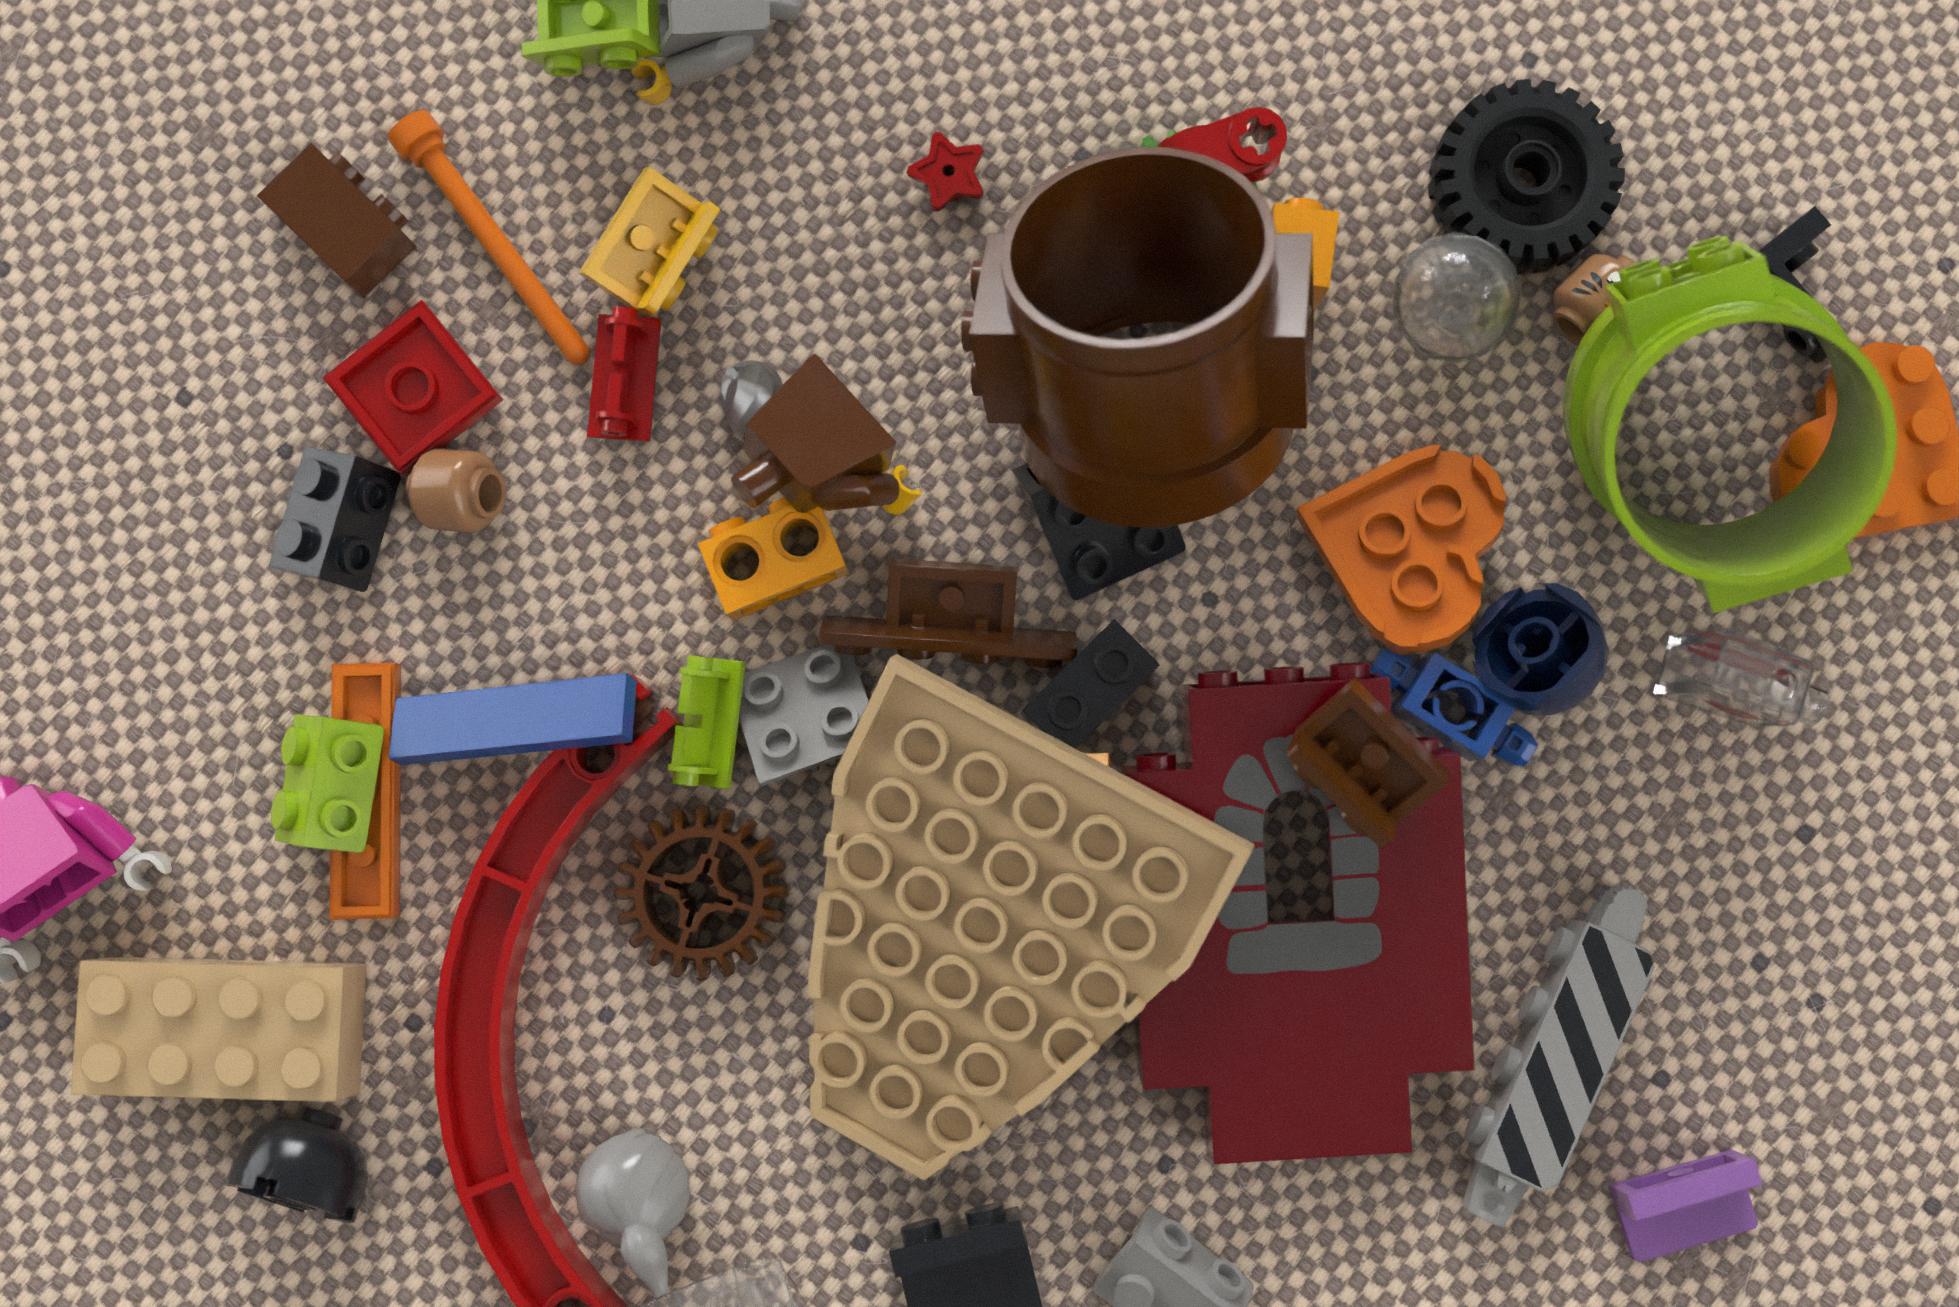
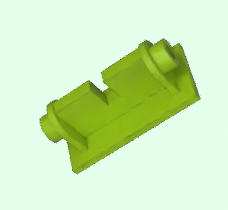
(711, 712)

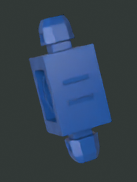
(1509, 743)

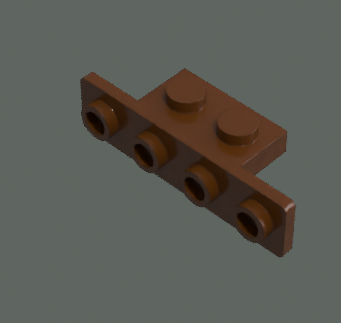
(950, 611)

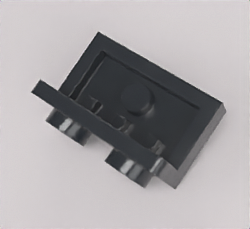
(335, 518)

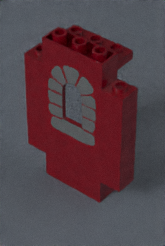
(1313, 1020)

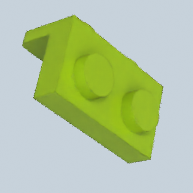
(593, 33)
(327, 783)

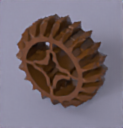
(692, 922)

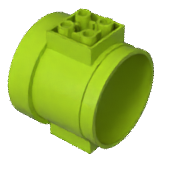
(1802, 533)

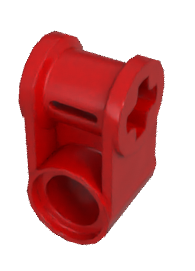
(1226, 137)

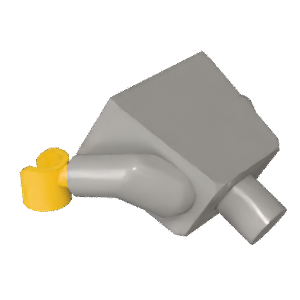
(707, 39)

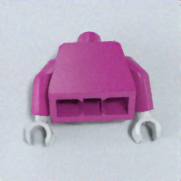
(50, 857)

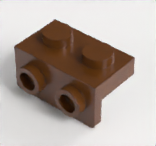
(1365, 762)

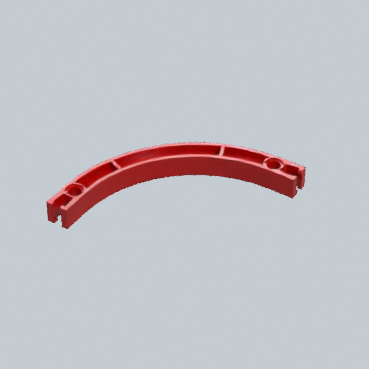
(477, 1020)

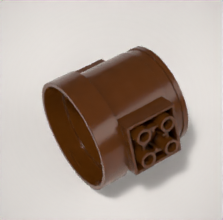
(1155, 422)

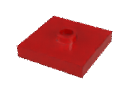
(412, 388)

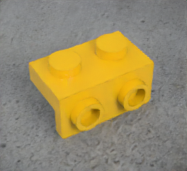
(651, 244)

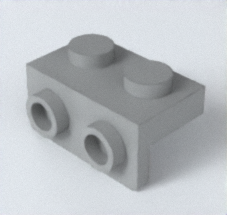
(1170, 1269)

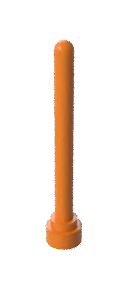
(420, 141)

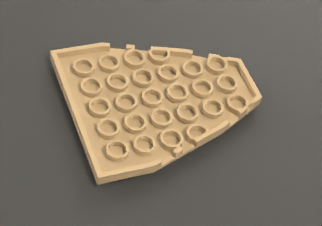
(987, 918)

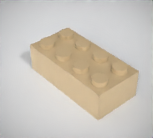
(219, 1029)

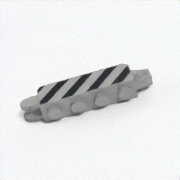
(1559, 1055)

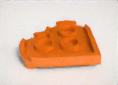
(1927, 449)
(1410, 544)

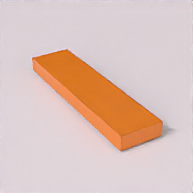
(369, 881)

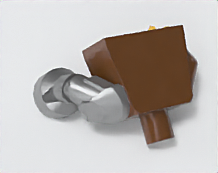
(810, 441)

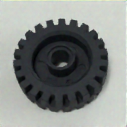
(1553, 141)

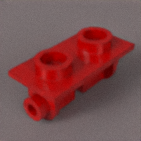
(624, 376)

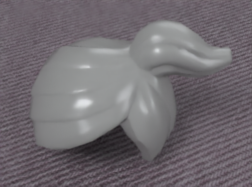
(635, 1197)

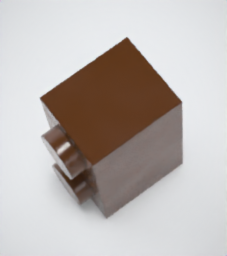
(337, 220)

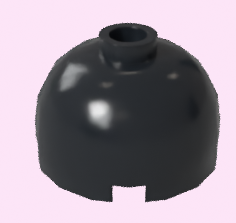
(303, 1166)

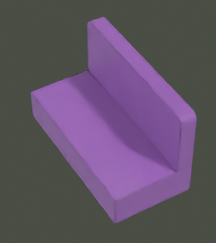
(1686, 1204)

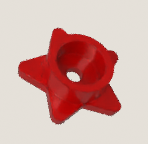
(948, 188)

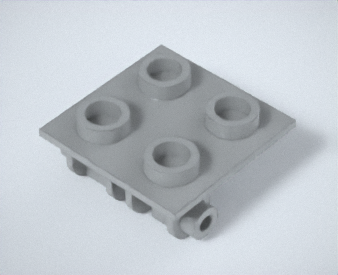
(800, 712)

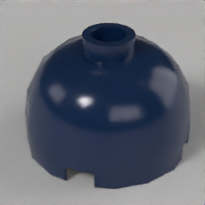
(1540, 649)

